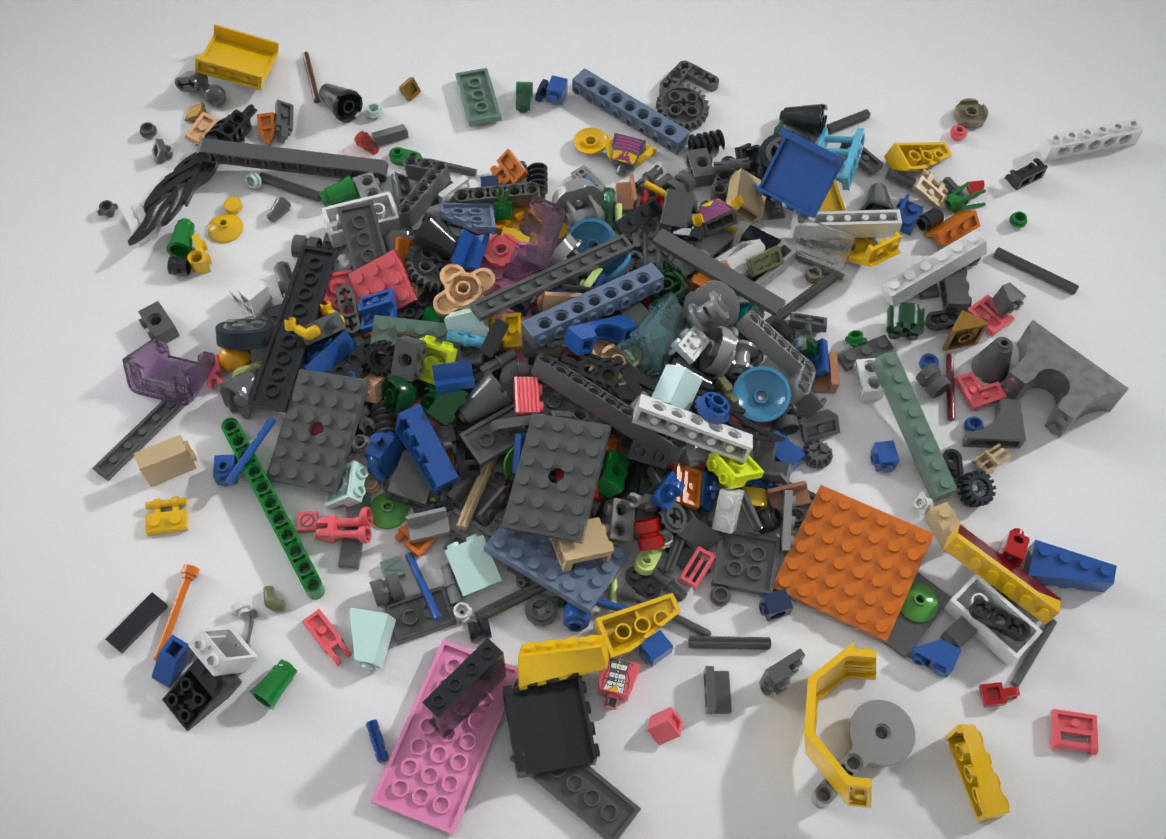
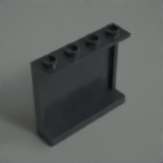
(466, 687)
(550, 727)

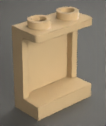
(594, 546)

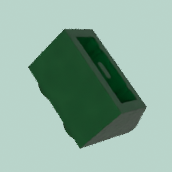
(442, 406)

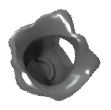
(241, 386)

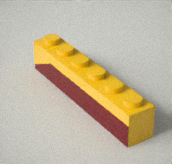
(1003, 574)

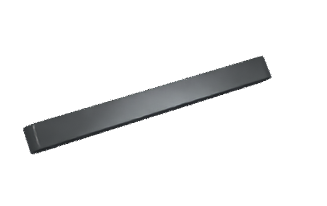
(289, 159)

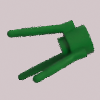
(954, 202)

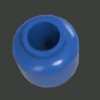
(575, 619)

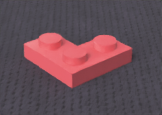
(977, 395)

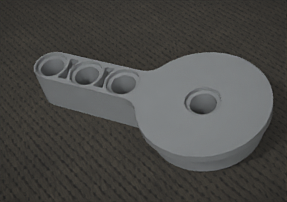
(867, 747)

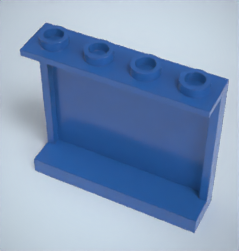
(800, 174)

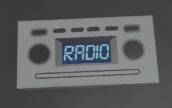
(585, 172)

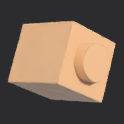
(374, 392)

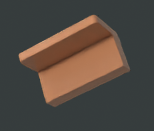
(627, 195)
(828, 383)
(799, 490)

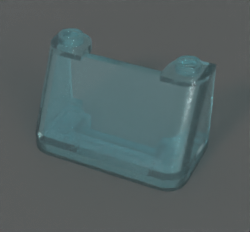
(652, 340)

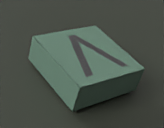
(392, 566)

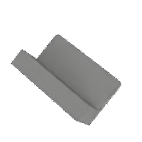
(428, 525)

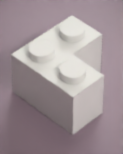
(252, 296)

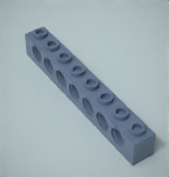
(630, 111)
(592, 305)

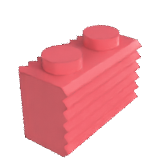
(526, 396)

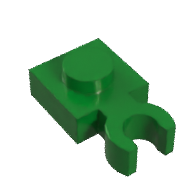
(503, 208)

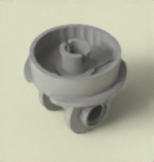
(580, 200)
(564, 250)
(711, 306)
(726, 354)

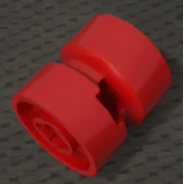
(649, 534)

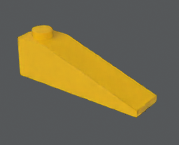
(916, 155)
(633, 625)

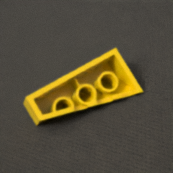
(561, 659)
(977, 773)

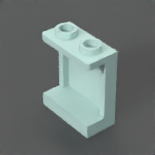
(472, 565)

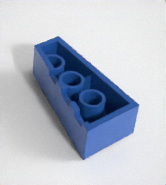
(425, 449)
(1067, 568)

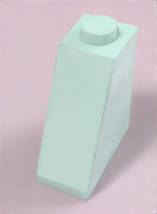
(370, 636)

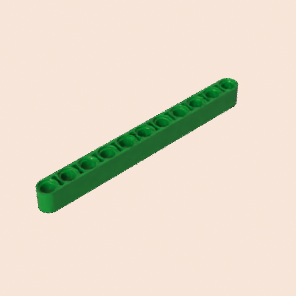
(275, 513)

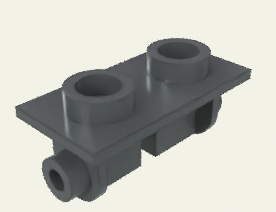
(773, 209)

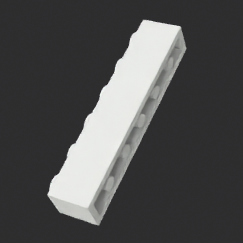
(859, 222)
(934, 268)

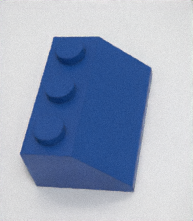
(329, 352)

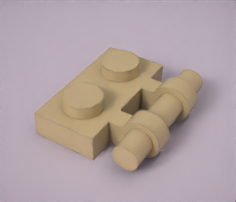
(930, 189)

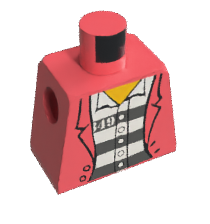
(617, 681)

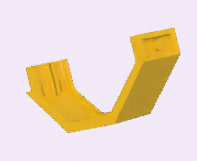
(866, 251)
(847, 664)

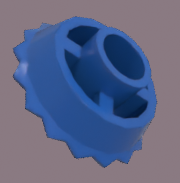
(713, 407)

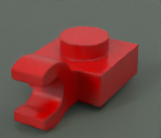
(995, 695)

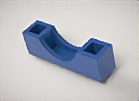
(582, 337)

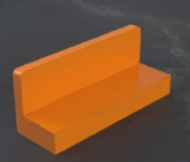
(954, 227)

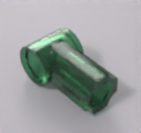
(524, 92)

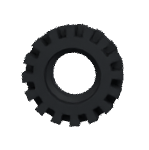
(372, 360)

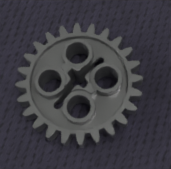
(683, 105)
(425, 267)

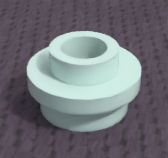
(373, 110)
(253, 180)

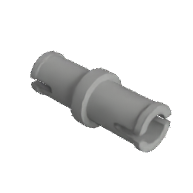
(451, 585)

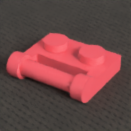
(995, 323)
(1077, 725)

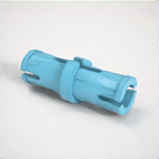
(466, 338)

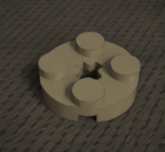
(965, 119)

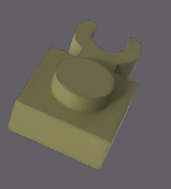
(725, 389)

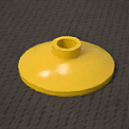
(590, 140)
(225, 228)

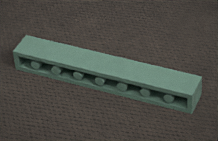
(914, 426)

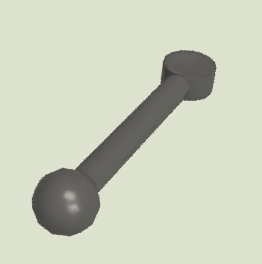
(253, 614)

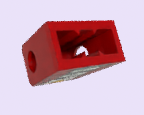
(1015, 545)

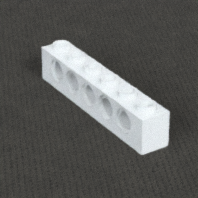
(1090, 139)
(692, 428)

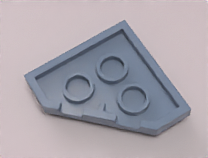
(472, 216)

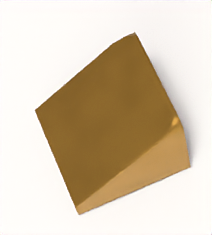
(194, 112)

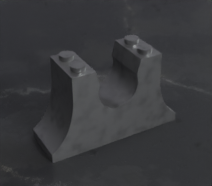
(1069, 376)

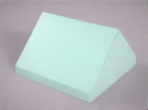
(464, 321)
(677, 386)

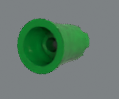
(339, 192)
(181, 240)
(274, 684)

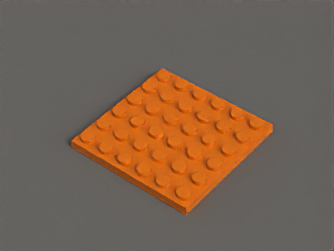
(853, 562)

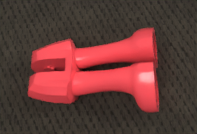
(331, 525)

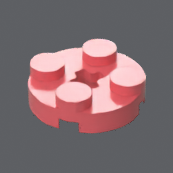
(497, 242)

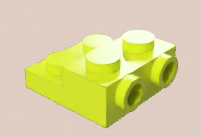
(436, 354)
(732, 472)

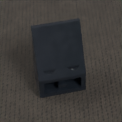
(199, 694)

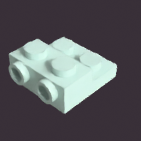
(351, 487)

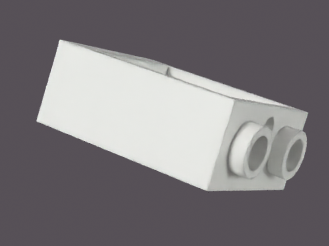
(737, 255)
(226, 639)

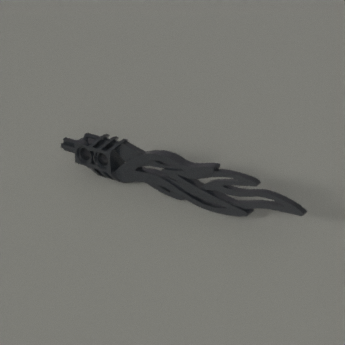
(190, 174)
(635, 379)

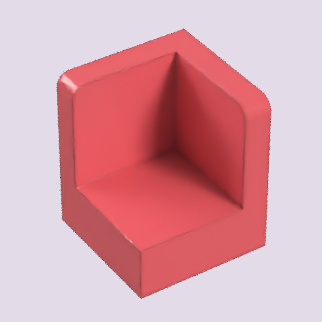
(665, 726)

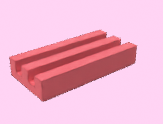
(688, 582)

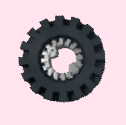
(984, 485)

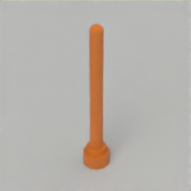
(188, 573)

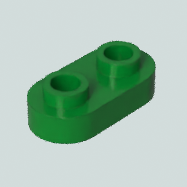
(398, 154)

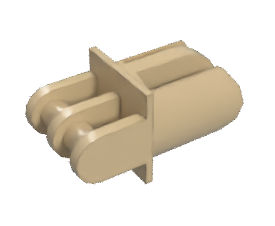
(988, 461)

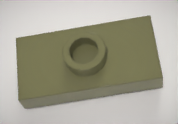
(764, 261)

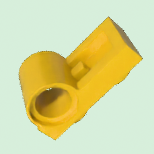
(198, 258)

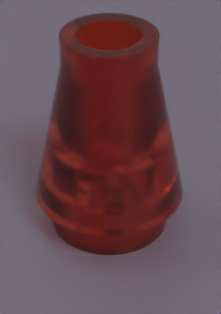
(365, 142)

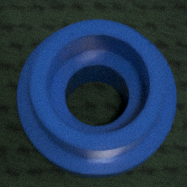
(975, 421)

